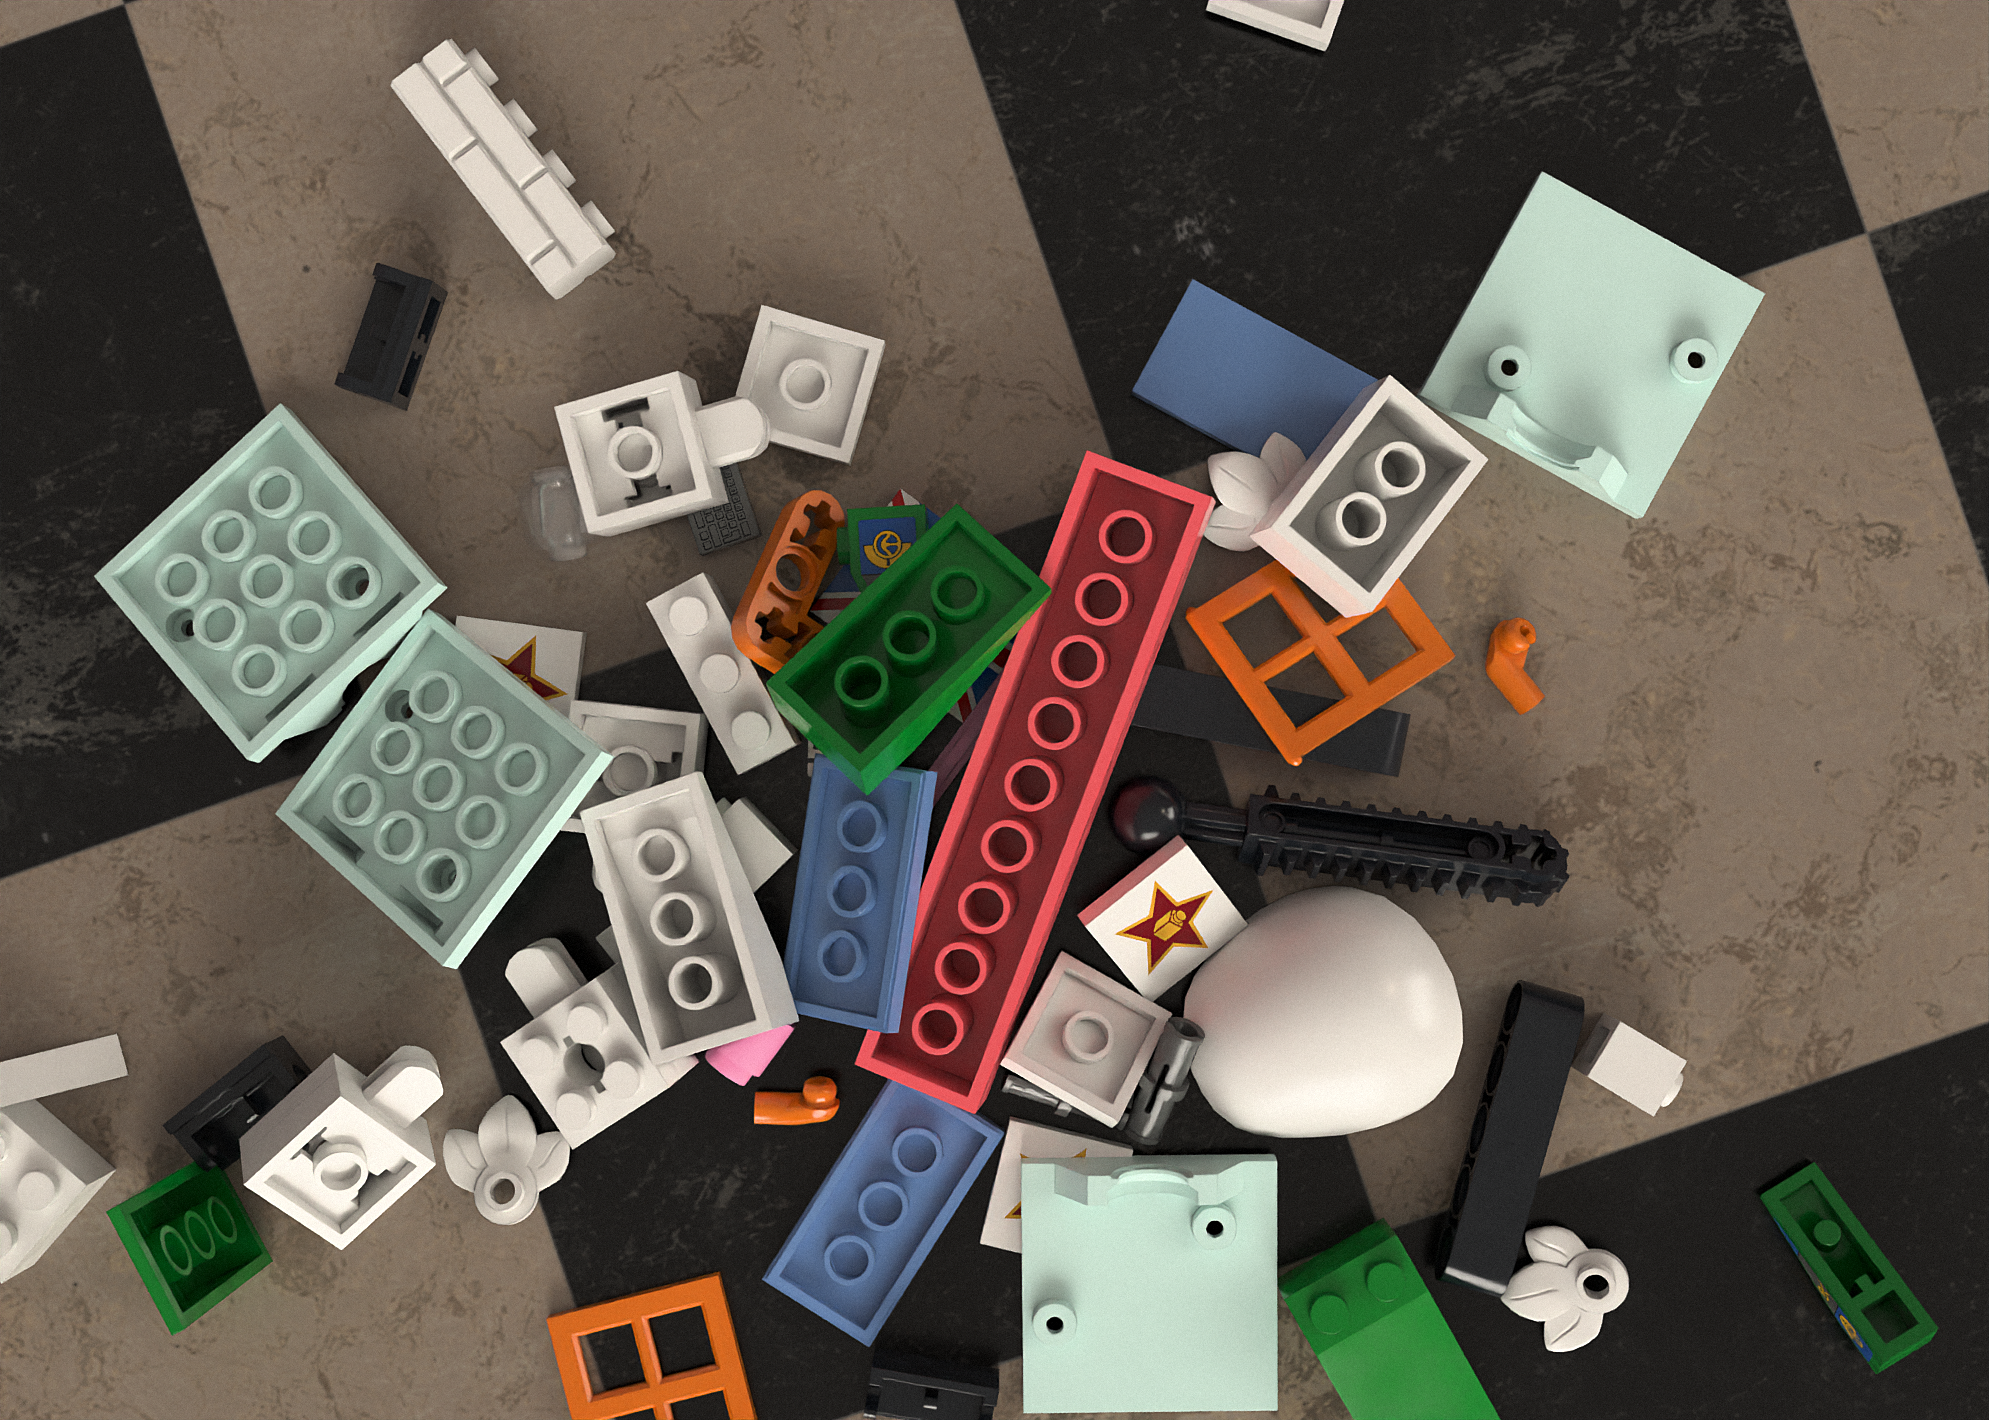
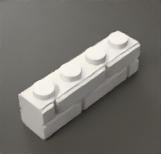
(504, 169)

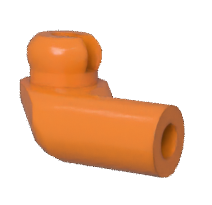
(1506, 663)
(793, 1108)

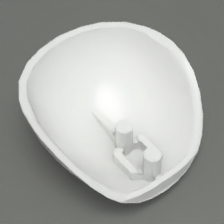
(1325, 1017)

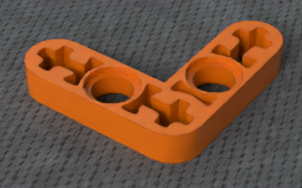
(769, 598)

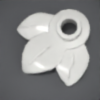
(1249, 489)
(502, 1151)
(1555, 1288)

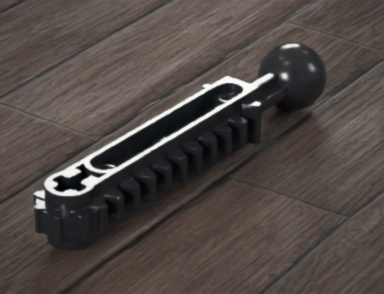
(1348, 841)

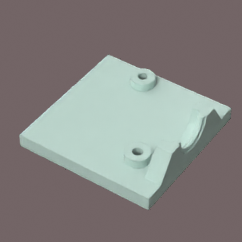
(1598, 344)
(271, 577)
(452, 791)
(1143, 1291)

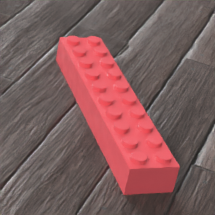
(1038, 776)

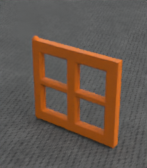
(1317, 638)
(657, 1390)

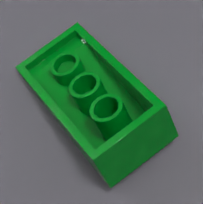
(907, 648)
(189, 1242)
(1382, 1333)

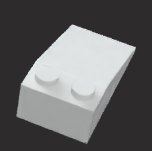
(685, 920)

